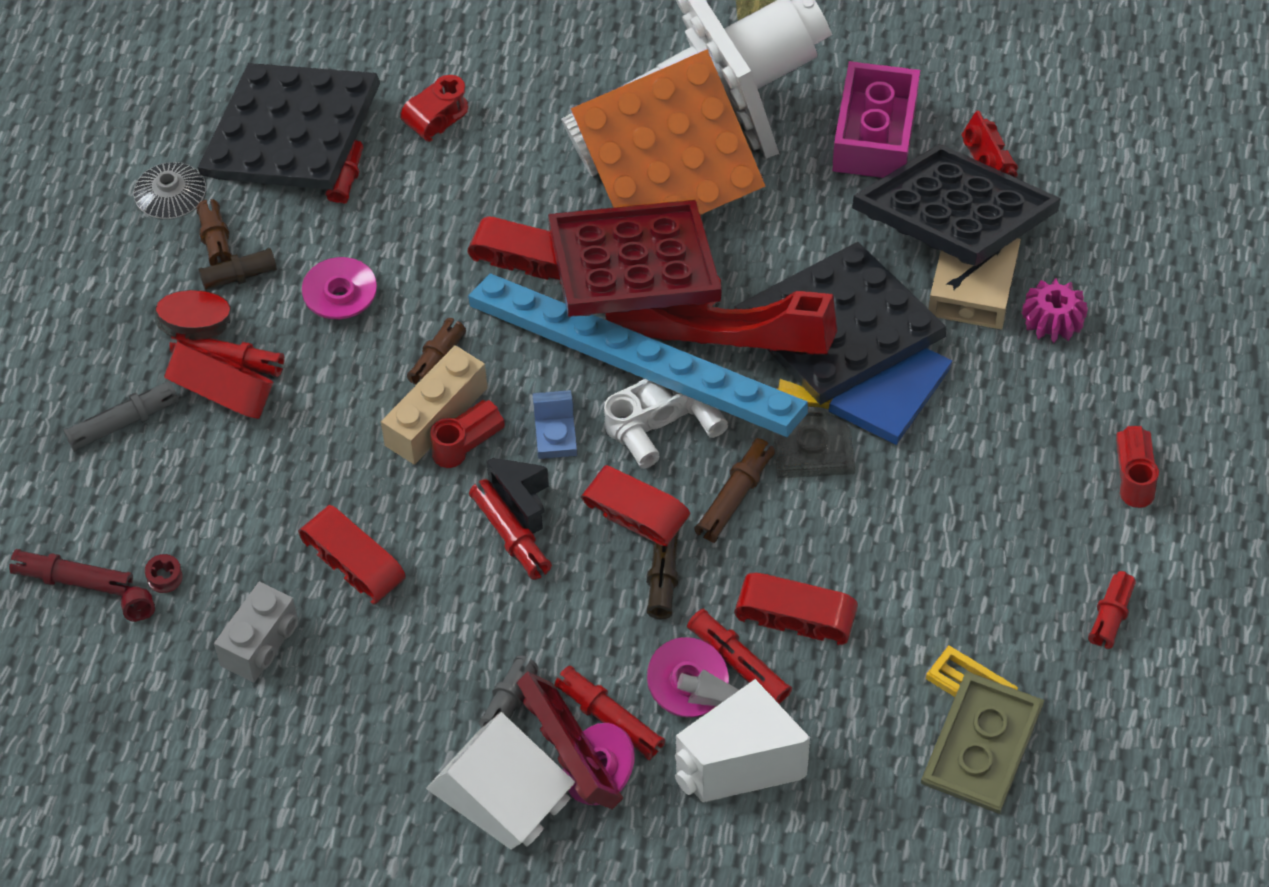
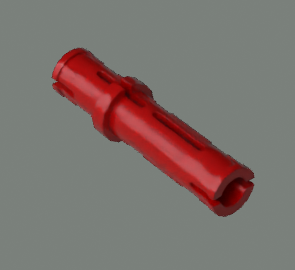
(241, 354)
(518, 541)
(706, 627)
(597, 702)

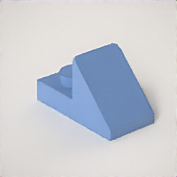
(554, 424)

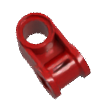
(434, 110)

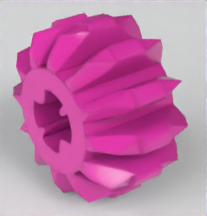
(1054, 310)

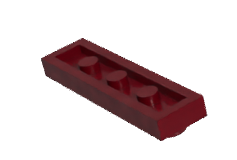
(575, 750)

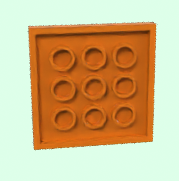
(669, 139)

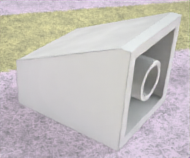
(741, 747)
(503, 783)

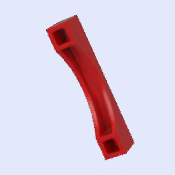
(795, 323)

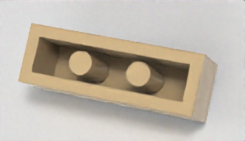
(440, 394)

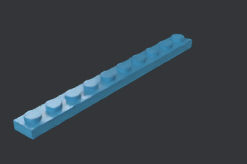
(640, 355)

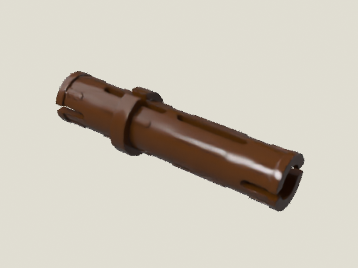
(743, 477)

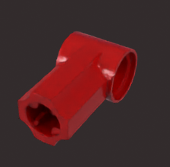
(457, 436)
(1136, 466)

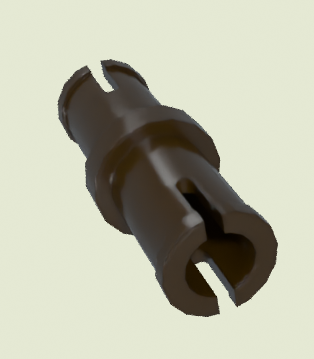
(237, 269)

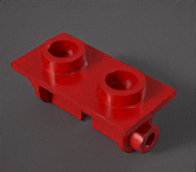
(987, 145)

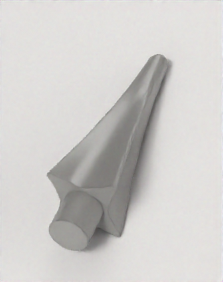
(705, 688)

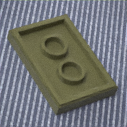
(982, 742)

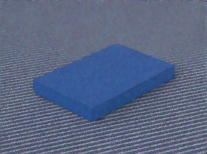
(894, 396)

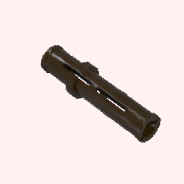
(661, 598)

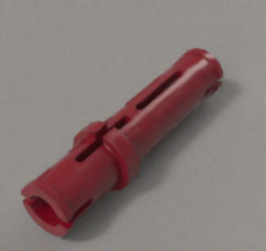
(55, 569)

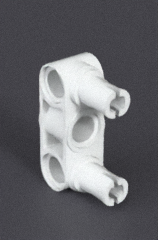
(649, 408)

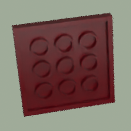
(633, 258)

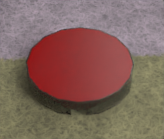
(193, 313)

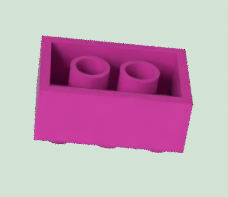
(875, 119)

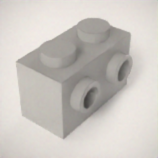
(256, 632)

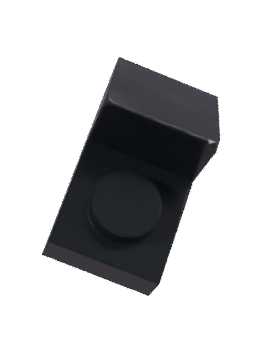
(518, 487)

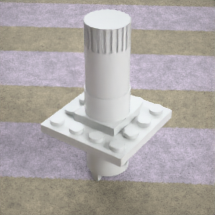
(745, 58)

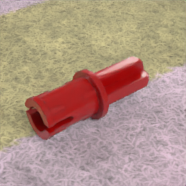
(348, 173)
(1112, 609)

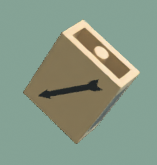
(974, 292)

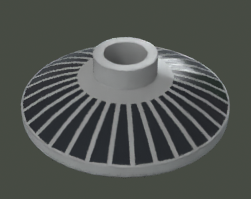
(172, 199)

